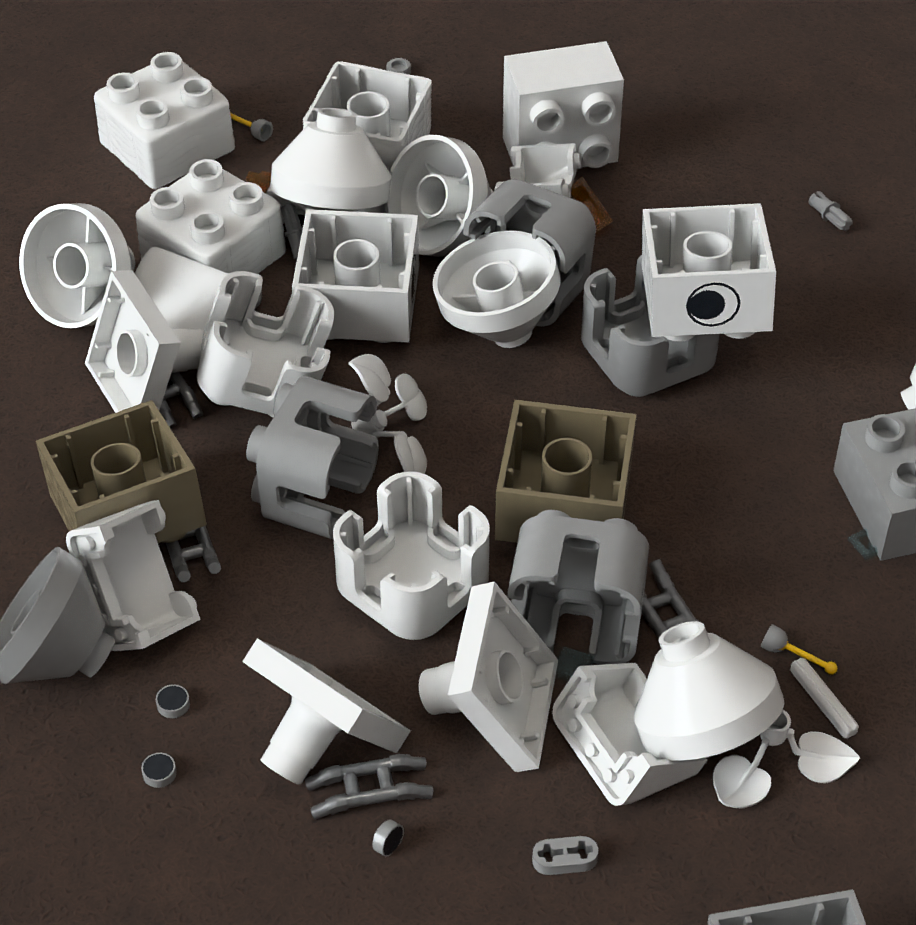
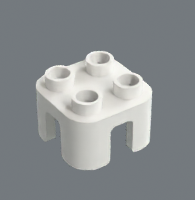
(254, 354)
(411, 566)

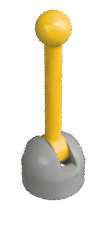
(259, 129)
(777, 640)

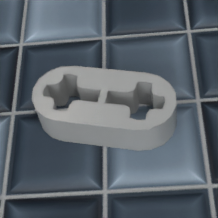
(565, 855)

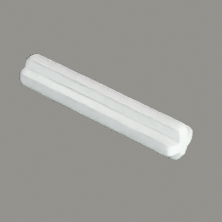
(824, 698)

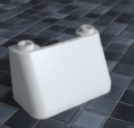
(546, 166)
(179, 287)
(132, 577)
(599, 724)

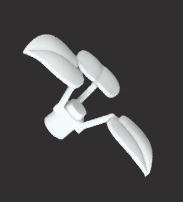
(376, 382)
(820, 760)

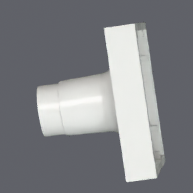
(136, 347)
(498, 678)
(316, 713)

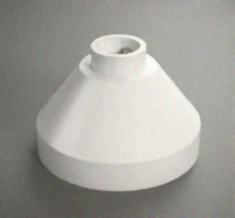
(332, 165)
(442, 185)
(69, 262)
(498, 285)
(704, 696)

